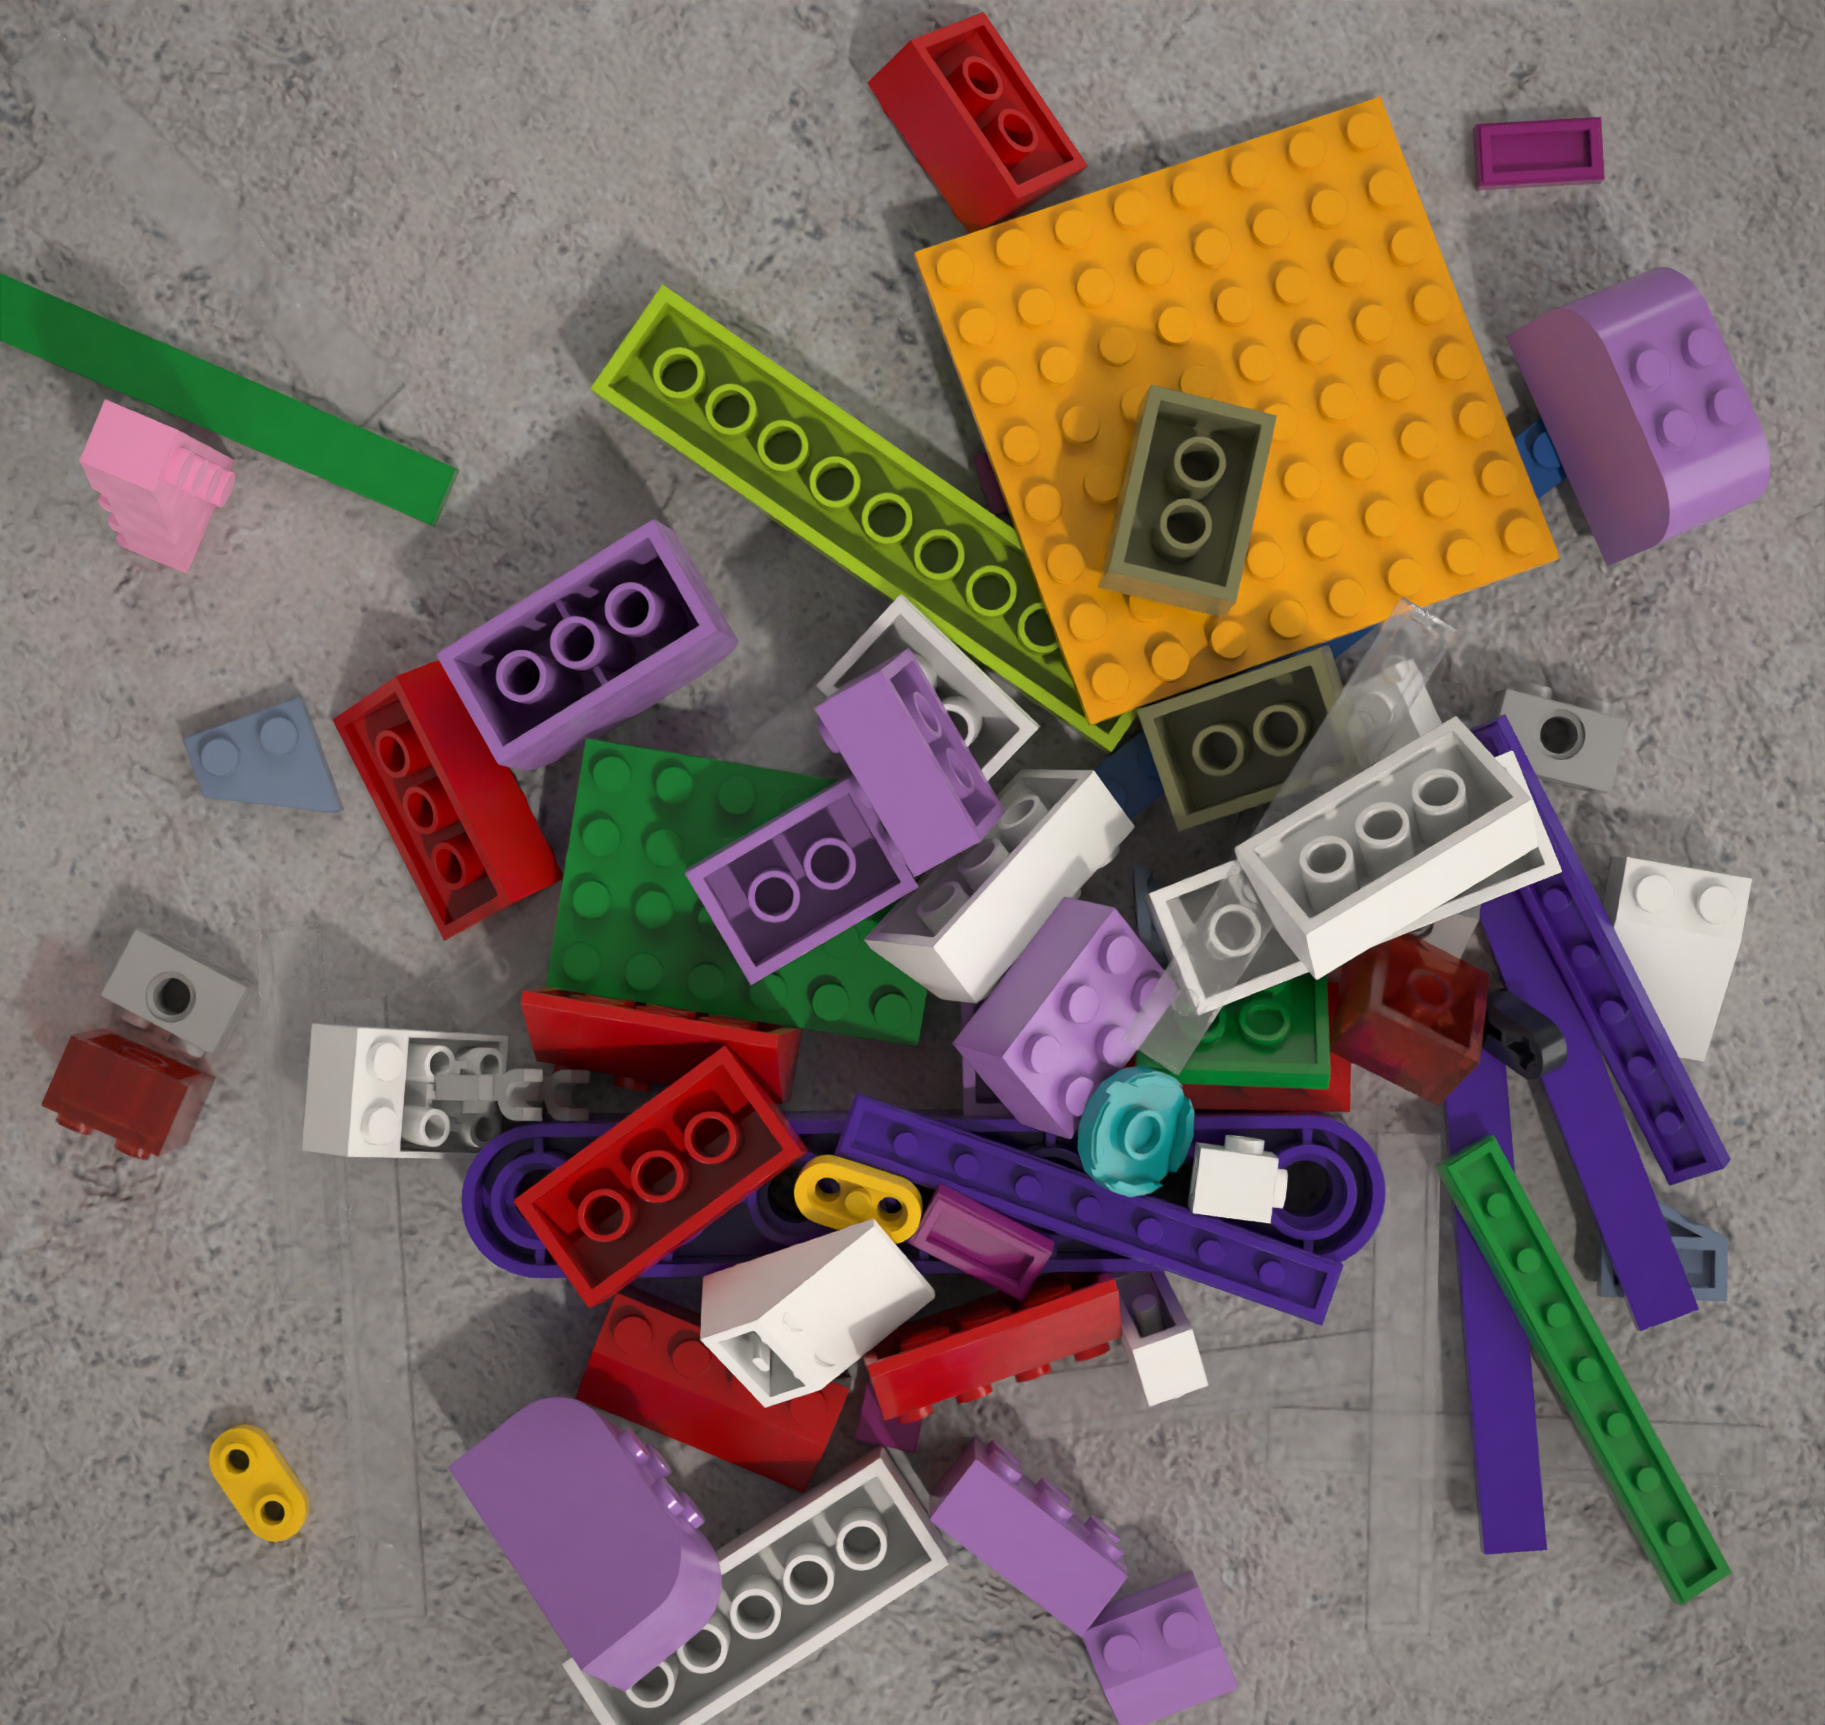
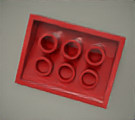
(653, 1041)
(991, 1340)

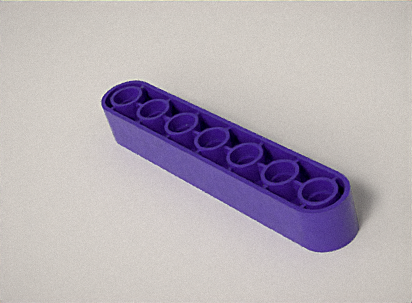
(757, 1227)

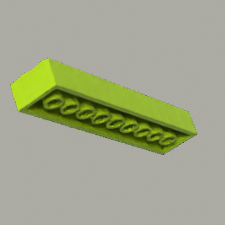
(844, 495)

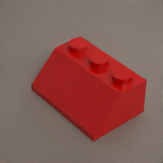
(976, 122)

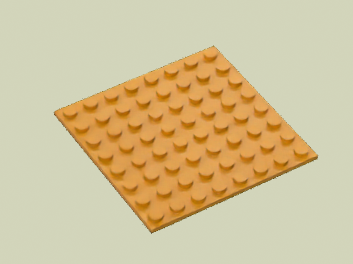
(1270, 283)

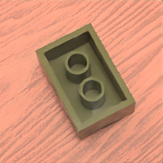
(1187, 501)
(1239, 736)

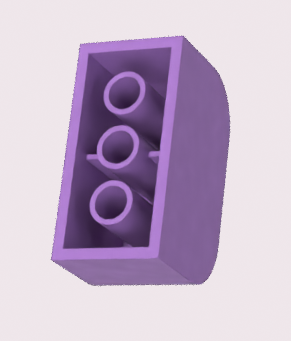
(1644, 410)
(589, 649)
(595, 1535)

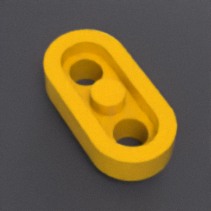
(858, 1198)
(263, 1481)

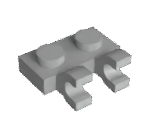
(517, 1093)

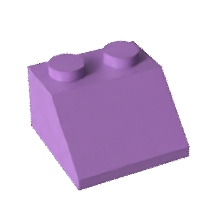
(1158, 1652)

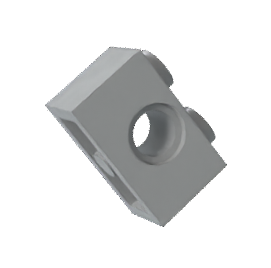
(1592, 743)
(216, 992)

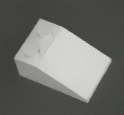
(1681, 940)

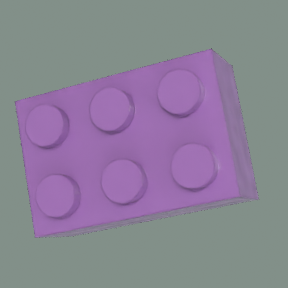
(909, 763)
(799, 879)
(1061, 1016)
(1029, 1534)

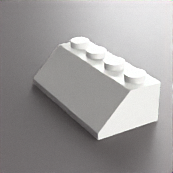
(1388, 846)
(995, 896)

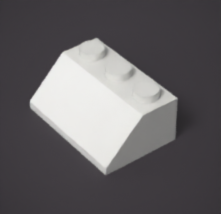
(978, 707)

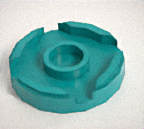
(1135, 1130)

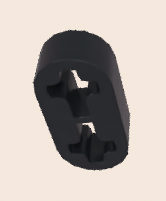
(1522, 1036)

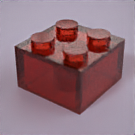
(1411, 1016)
(127, 1093)

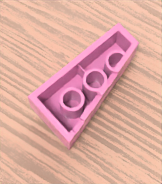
(155, 484)

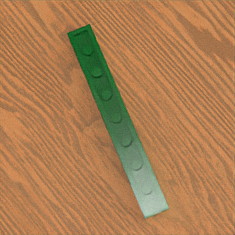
(223, 402)
(1583, 1369)

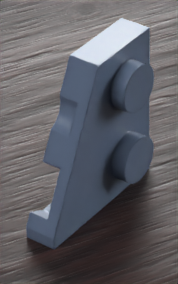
(266, 760)

